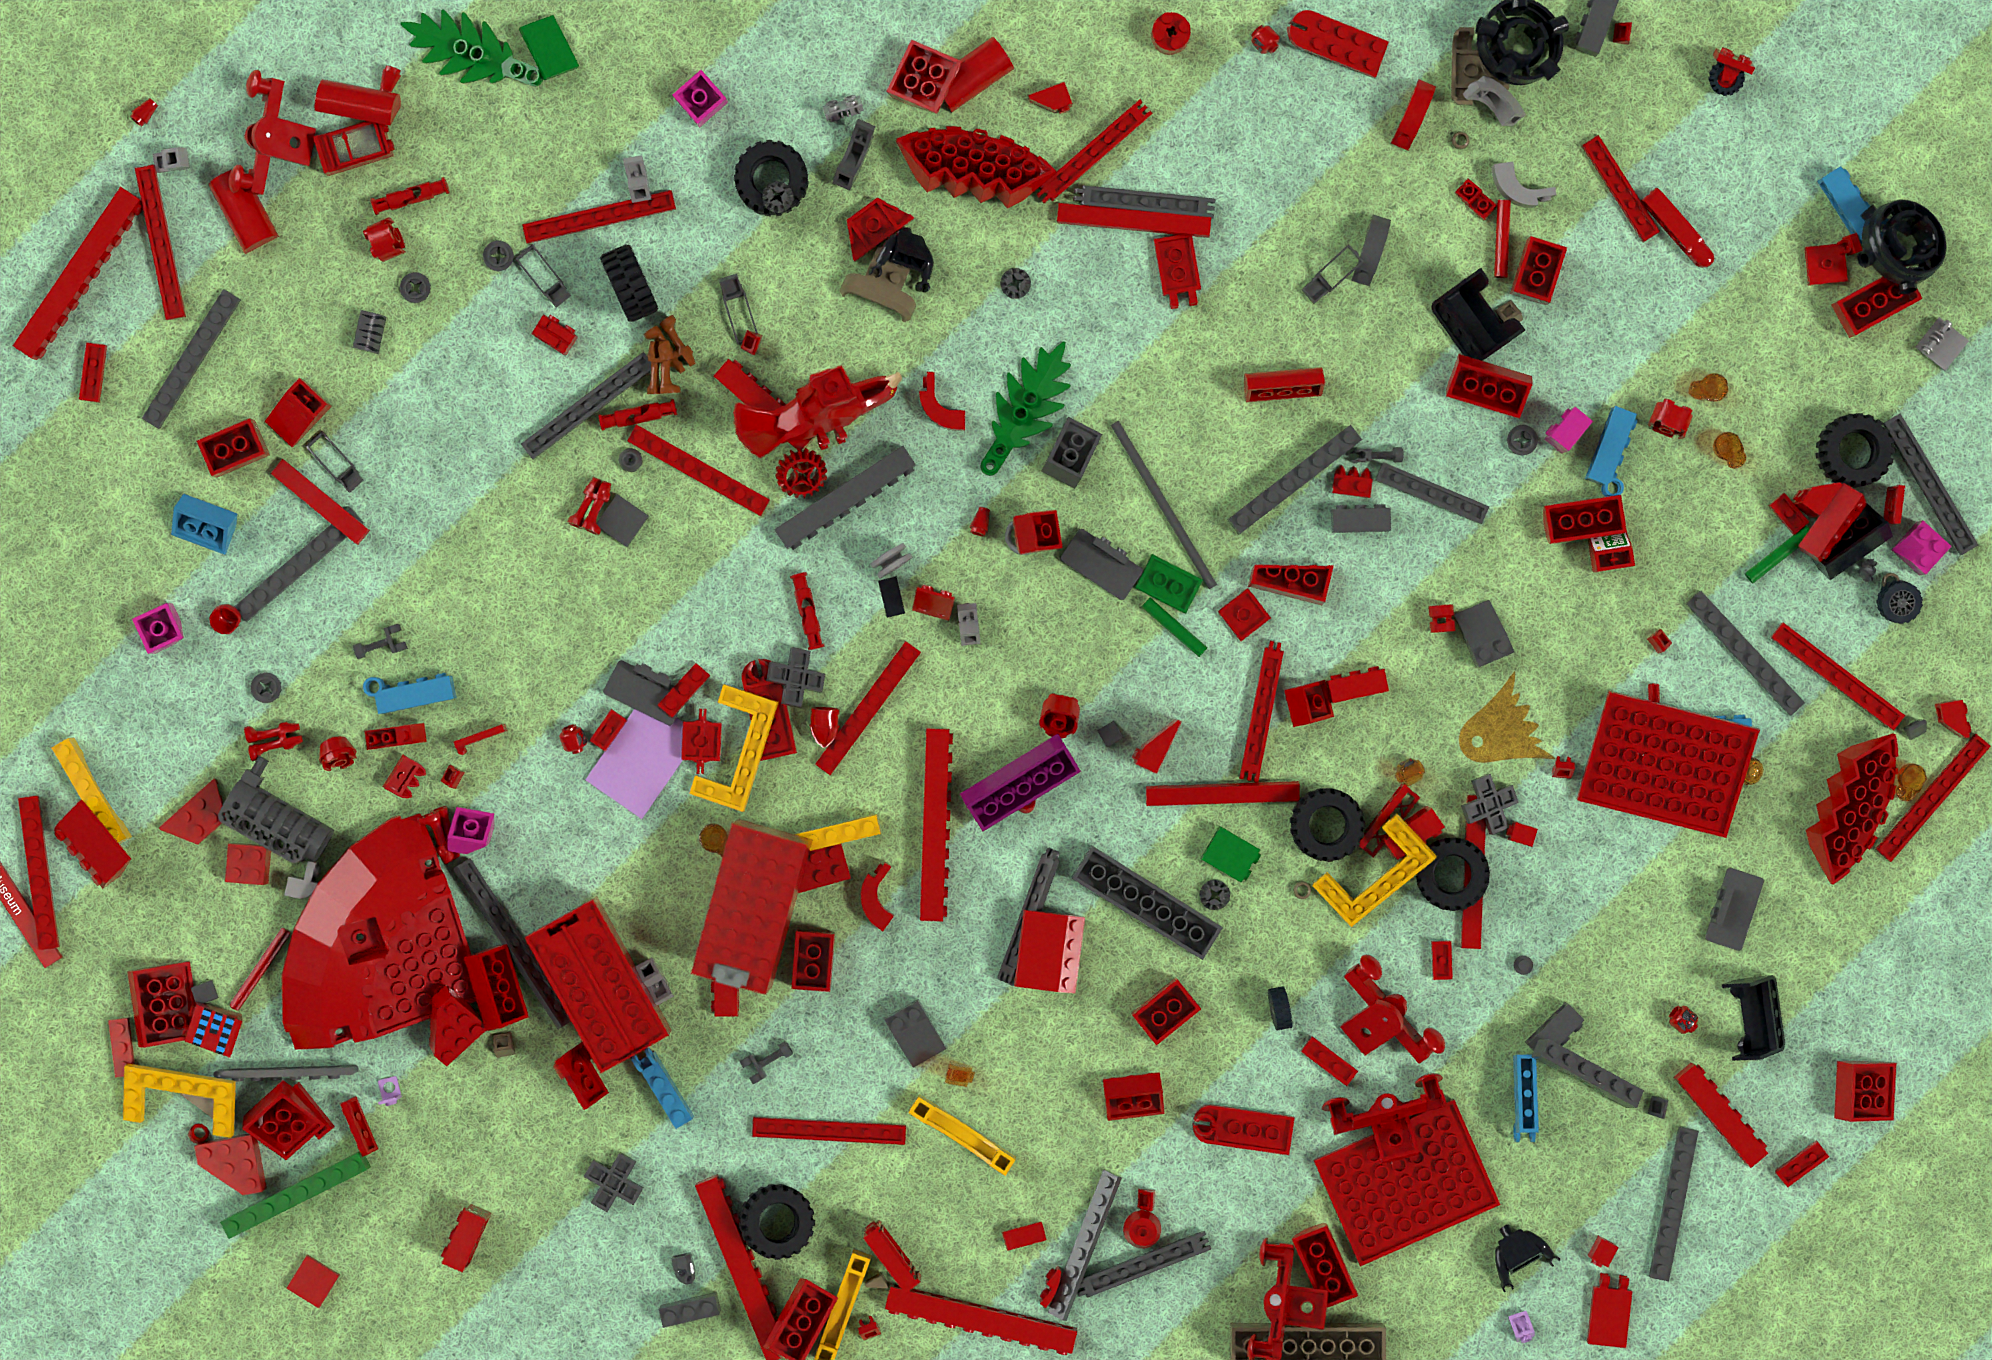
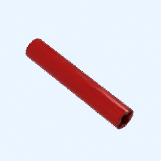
(1502, 238)

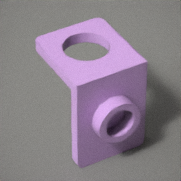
(389, 1098)

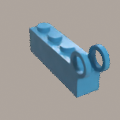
(1845, 199)
(1610, 448)
(411, 695)
(663, 1088)
(1525, 1097)

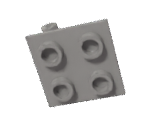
(850, 103)
(1942, 343)

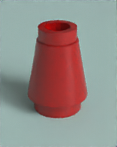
(389, 78)
(143, 113)
(980, 522)

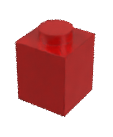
(1521, 833)
(1602, 1252)

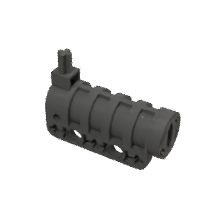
(273, 817)

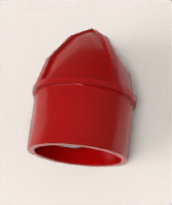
(824, 724)

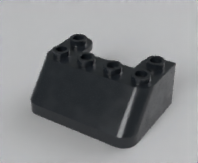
(1471, 319)

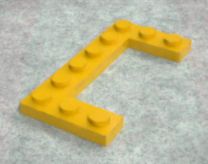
(763, 714)
(1417, 858)
(141, 1077)

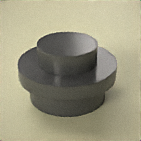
(1523, 965)

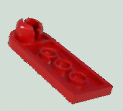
(1337, 42)
(780, 737)
(824, 868)
(1244, 1129)

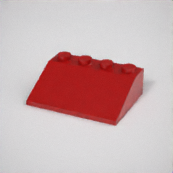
(92, 845)
(1049, 951)
(161, 1002)

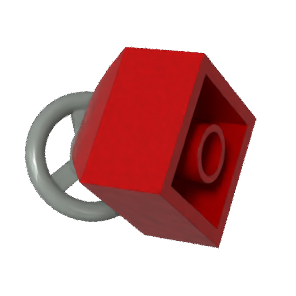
(1034, 532)

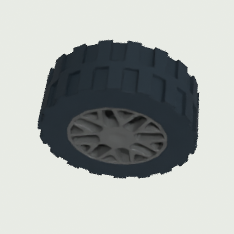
(1899, 601)
(1280, 1008)

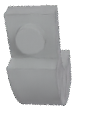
(1497, 99)
(1512, 190)

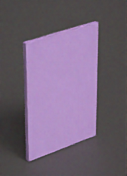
(639, 762)

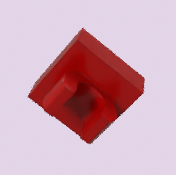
(1851, 244)
(1563, 769)
(869, 1330)

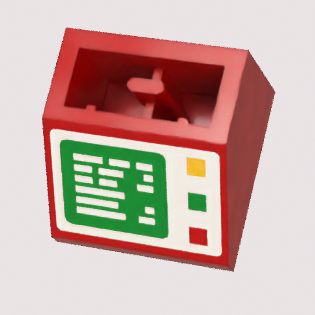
(1611, 552)

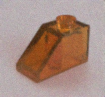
(959, 1074)

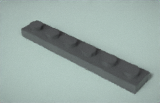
(1432, 493)

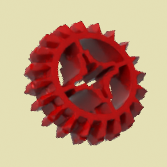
(792, 484)

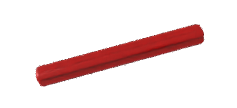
(260, 969)

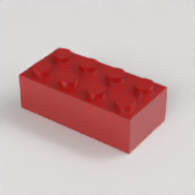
(1872, 305)
(1489, 386)
(496, 987)
(800, 1321)

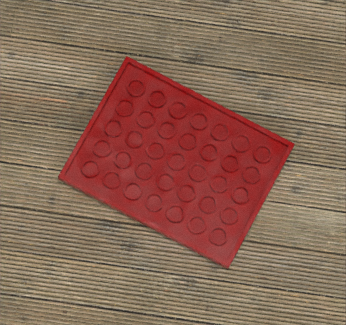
(1667, 764)
(1410, 1197)

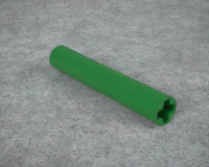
(1776, 556)
(1174, 627)

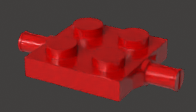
(701, 741)

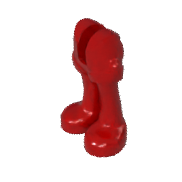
(595, 492)
(287, 743)
(439, 822)

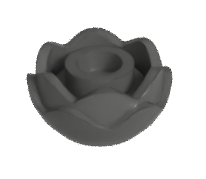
(636, 461)
(1868, 570)

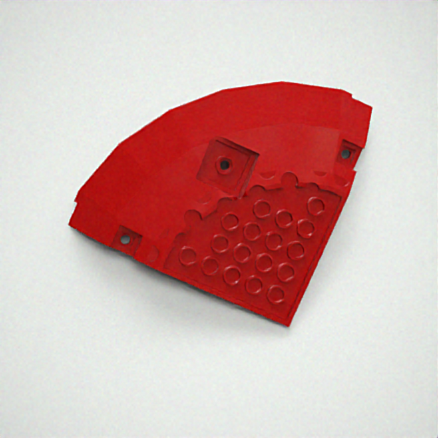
(407, 946)

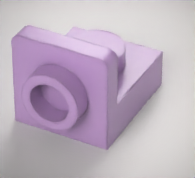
(1522, 1327)

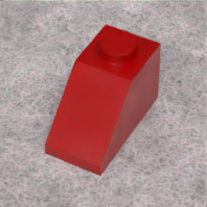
(1053, 99)

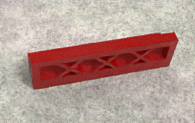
(1385, 813)

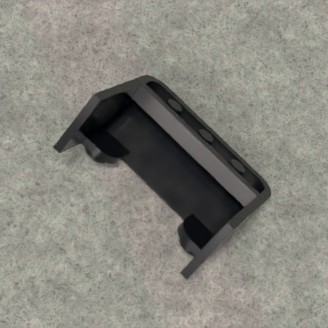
(1760, 1017)

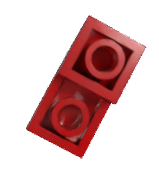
(1475, 199)
(1024, 1236)
(1053, 1279)

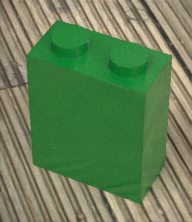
(1231, 854)

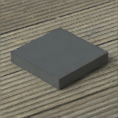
(622, 520)

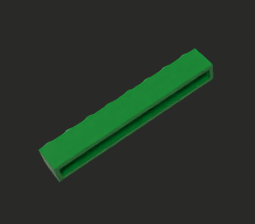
(295, 1194)

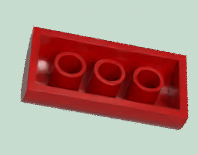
(977, 72)
(357, 102)
(244, 214)
(1284, 384)
(1584, 519)
(1324, 1263)

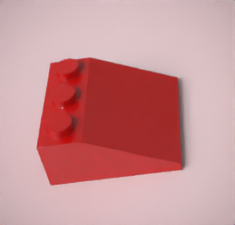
(923, 77)
(1155, 749)
(1865, 1091)
(282, 1120)

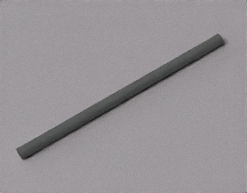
(1163, 504)

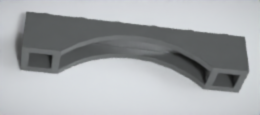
(1571, 1063)

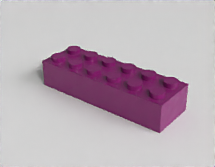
(1020, 782)

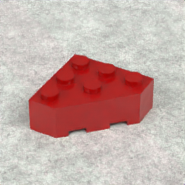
(452, 1025)
(234, 1162)

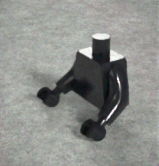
(908, 251)
(1518, 1251)

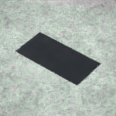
(891, 596)

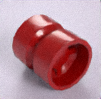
(1441, 611)

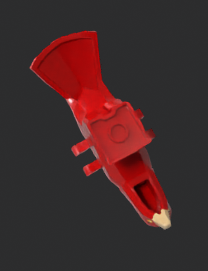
(819, 407)

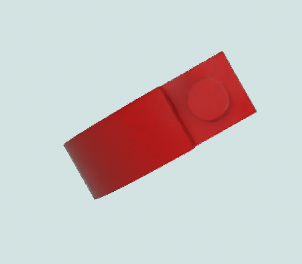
(1414, 114)
(945, 418)
(873, 909)

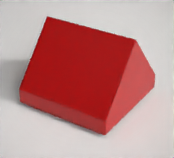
(1622, 33)
(751, 342)
(1659, 641)
(452, 776)
(1146, 1199)

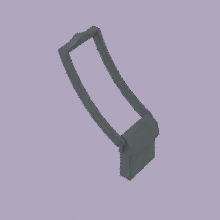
(1319, 286)
(733, 289)
(557, 293)
(350, 478)

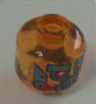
(1409, 772)

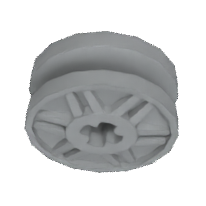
(891, 560)

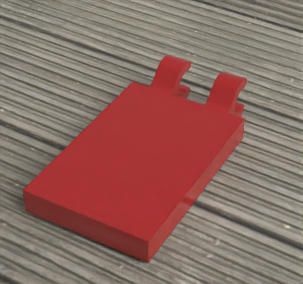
(1177, 268)
(1610, 1313)

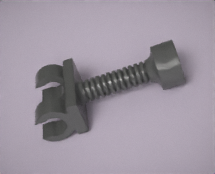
(1366, 455)
(360, 650)
(784, 1050)

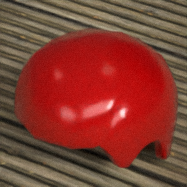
(225, 619)

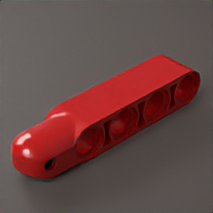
(1678, 228)

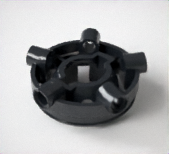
(1506, 64)
(1884, 249)

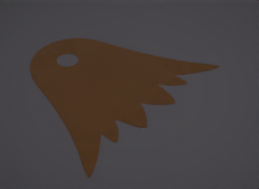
(1502, 730)

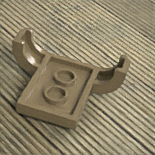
(1466, 66)
(883, 289)

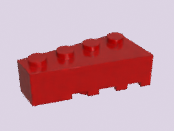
(1833, 523)
(1293, 581)

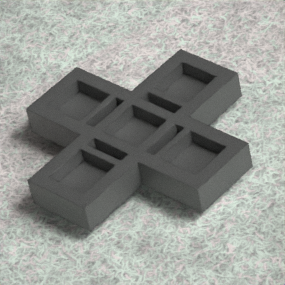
(795, 677)
(1489, 804)
(613, 1182)

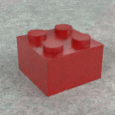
(247, 864)

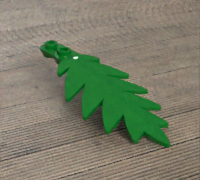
(468, 50)
(1027, 405)

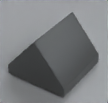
(1658, 1107)

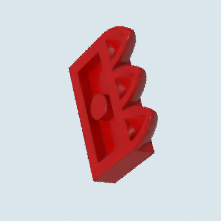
(1352, 484)
(403, 776)

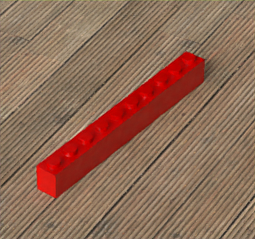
(78, 274)
(934, 824)
(738, 1259)
(982, 1319)

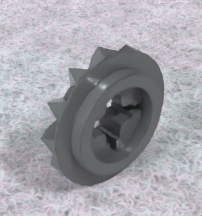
(768, 195)
(492, 249)
(406, 287)
(1011, 291)
(1529, 434)
(257, 688)
(1205, 894)

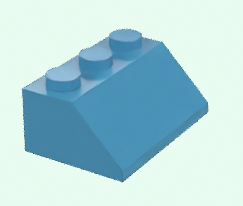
(203, 523)

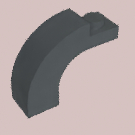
(854, 155)
(1372, 249)

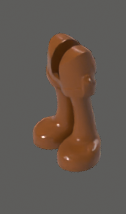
(681, 350)
(661, 354)

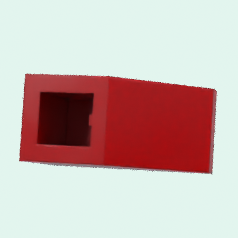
(1953, 717)

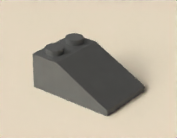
(1071, 452)
(1483, 634)
(915, 1033)

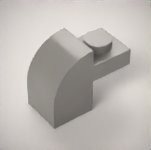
(171, 160)
(637, 179)
(968, 624)
(303, 887)
(654, 980)

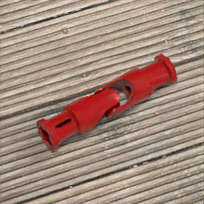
(402, 198)
(651, 412)
(809, 620)

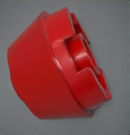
(336, 753)
(1142, 1229)

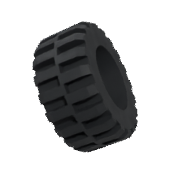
(766, 152)
(629, 283)
(1879, 445)
(1353, 824)
(1479, 875)
(795, 1239)

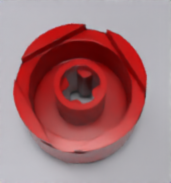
(1170, 22)
(385, 240)
(1671, 419)
(1059, 715)

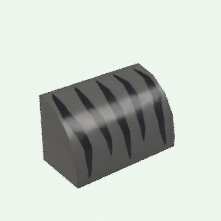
(369, 332)

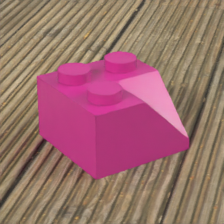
(700, 98)
(1569, 430)
(1921, 548)
(159, 628)
(470, 830)

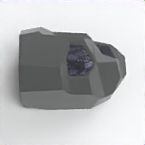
(684, 1268)

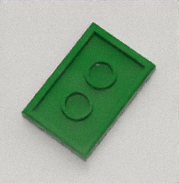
(549, 47)
(1168, 584)

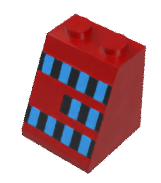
(213, 1028)

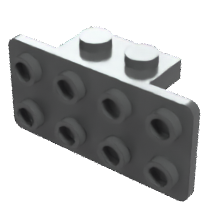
(1102, 563)
(640, 689)
(1734, 909)

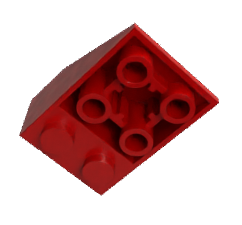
(297, 412)
(933, 603)

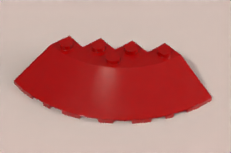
(974, 163)
(1855, 802)

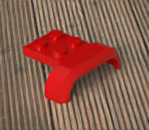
(581, 1075)

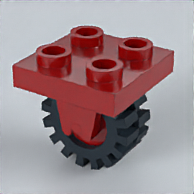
(1729, 71)

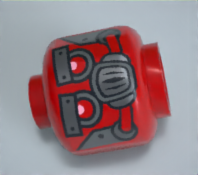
(1265, 39)
(573, 739)
(1683, 1019)

